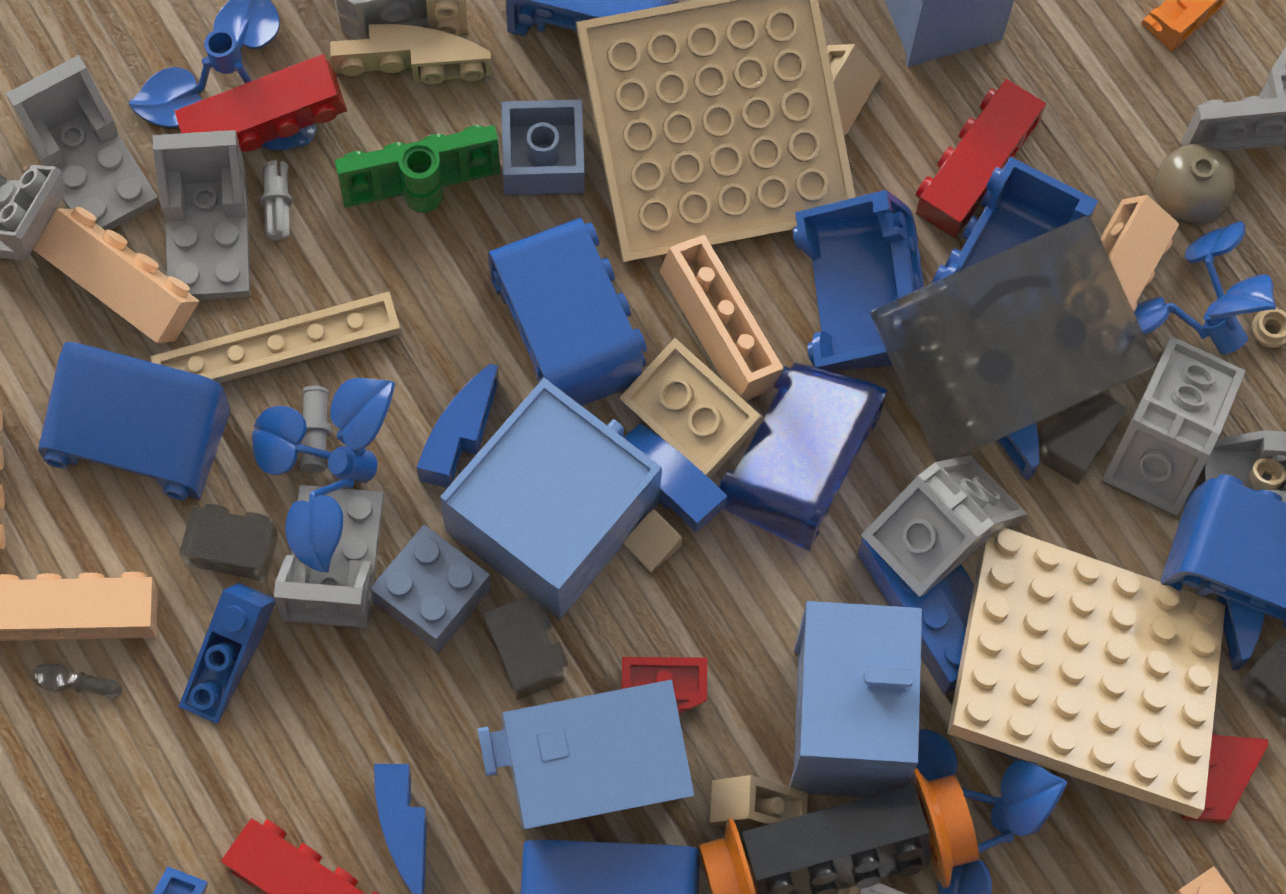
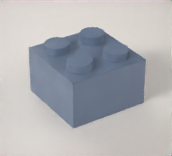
(542, 147)
(431, 588)

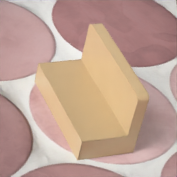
(853, 80)

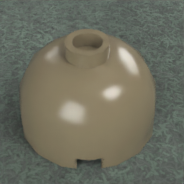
(1195, 184)

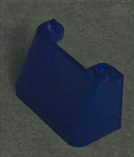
(803, 451)

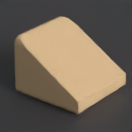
(653, 541)

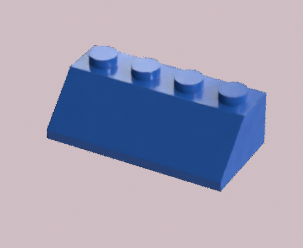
(943, 613)

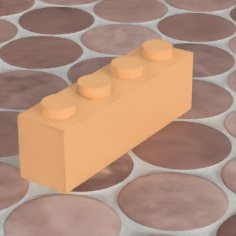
(1136, 242)
(116, 274)
(720, 318)
(78, 607)

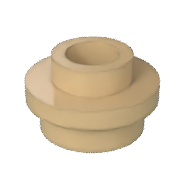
(1270, 317)

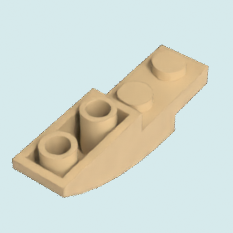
(427, 51)

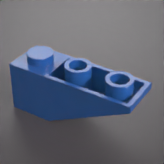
(226, 650)

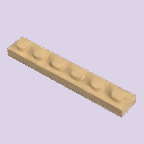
(287, 340)

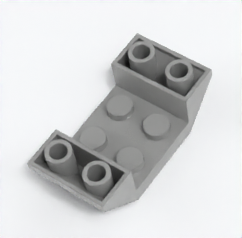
(27, 209)

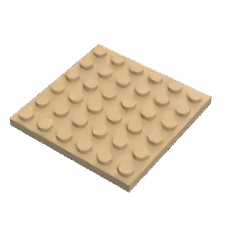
(714, 120)
(1090, 671)

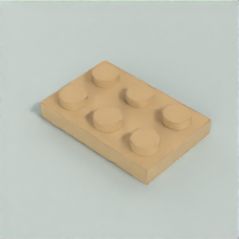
(691, 408)

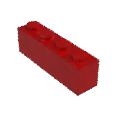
(270, 105)
(986, 143)
(277, 867)

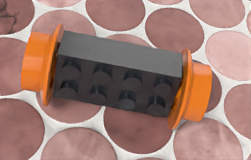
(848, 843)

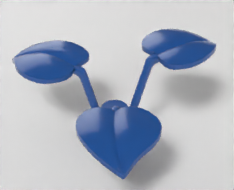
(237, 24)
(1221, 322)
(359, 411)
(1026, 803)

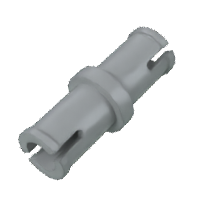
(318, 429)

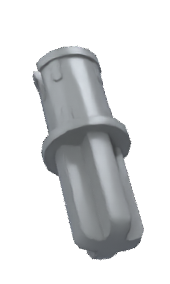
(276, 200)

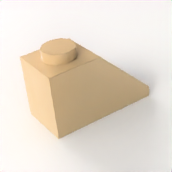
(754, 802)

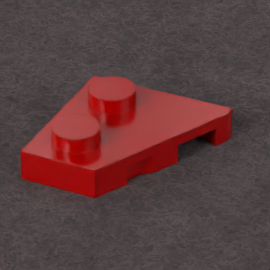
(686, 673)
(1229, 771)

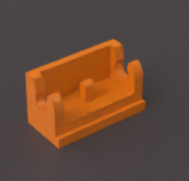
(1179, 19)

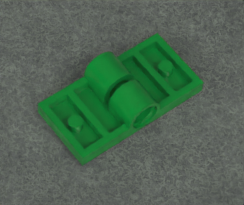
(419, 168)

